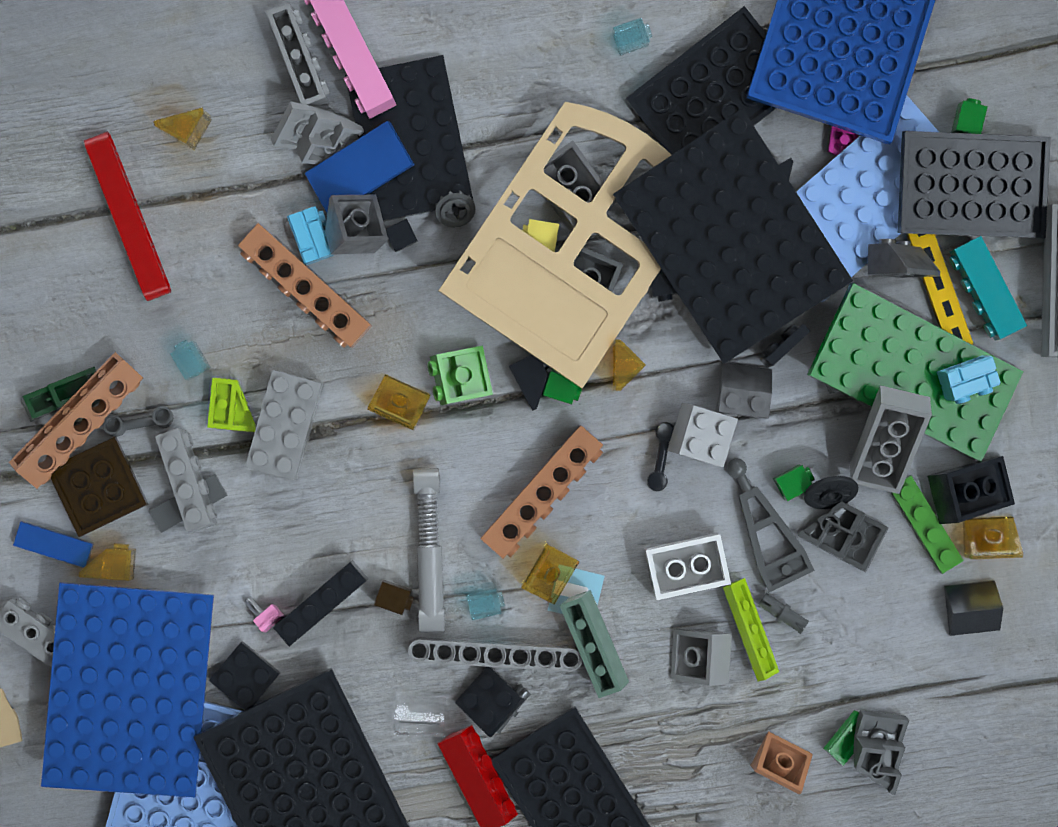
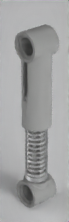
(429, 553)

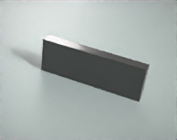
(168, 513)

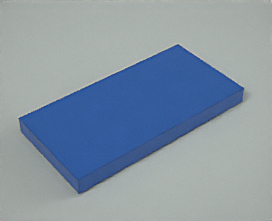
(361, 165)

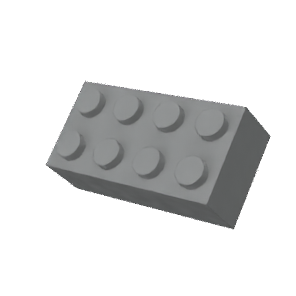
(284, 425)
(890, 439)

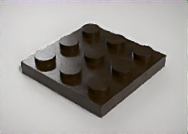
(98, 487)

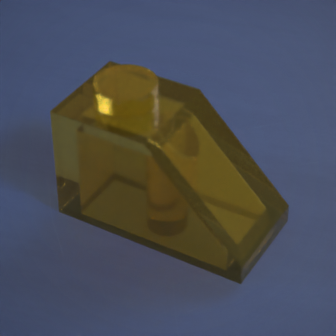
(112, 564)

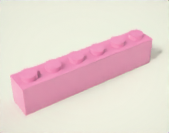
(352, 56)

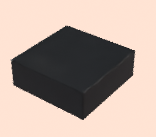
(401, 235)

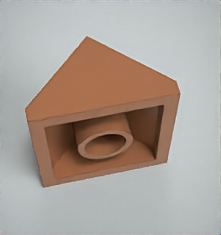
(782, 762)

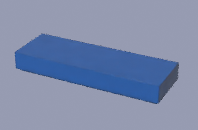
(53, 544)

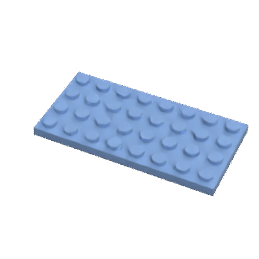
(859, 192)

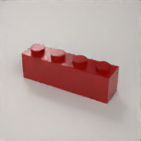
(477, 778)

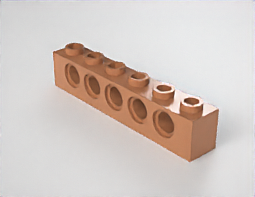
(258, 240)
(62, 423)
(494, 535)

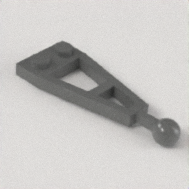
(786, 568)

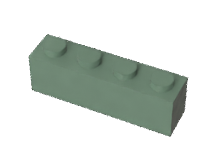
(594, 644)

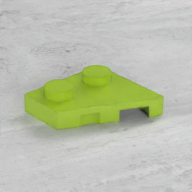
(229, 407)

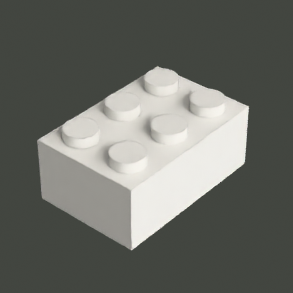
(687, 566)

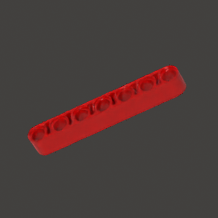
(127, 216)

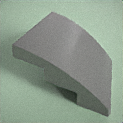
(313, 132)

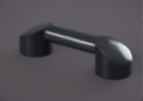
(657, 480)

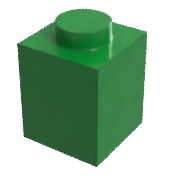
(969, 117)
(561, 389)
(794, 482)

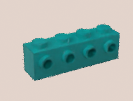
(987, 289)

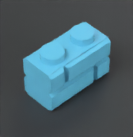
(310, 234)
(969, 378)

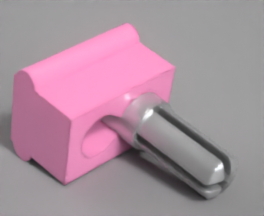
(264, 619)

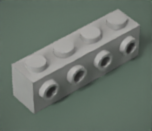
(296, 55)
(186, 480)
(28, 629)

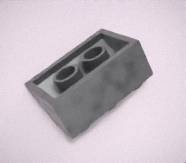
(576, 174)

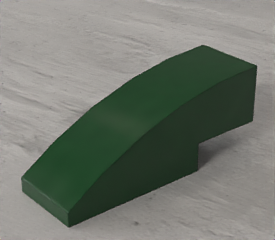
(54, 395)

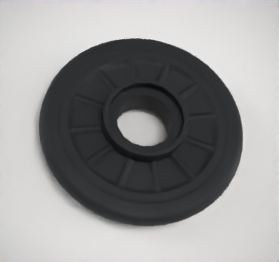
(830, 492)

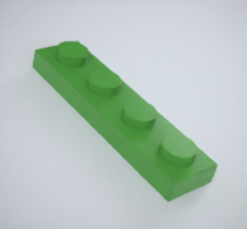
(927, 526)

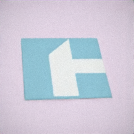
(578, 583)

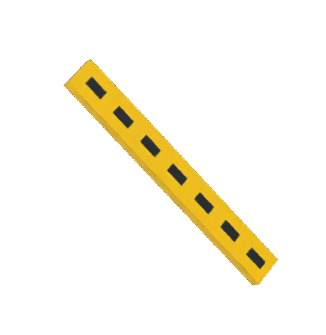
(941, 290)

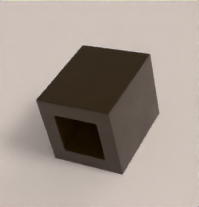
(394, 597)

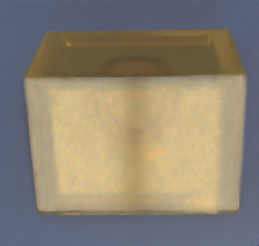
(186, 126)
(625, 365)
(399, 402)
(991, 538)
(549, 573)

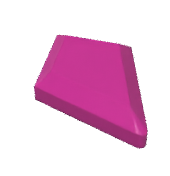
(839, 140)

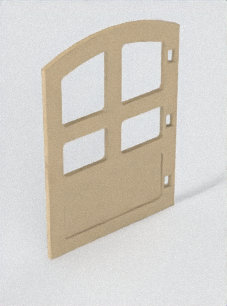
(539, 293)

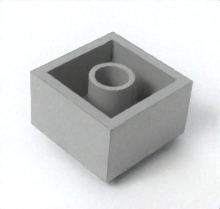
(702, 434)

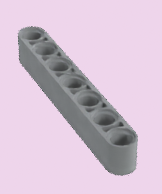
(482, 658)

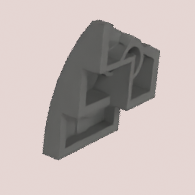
(847, 535)
(880, 747)

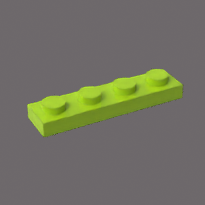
(751, 629)

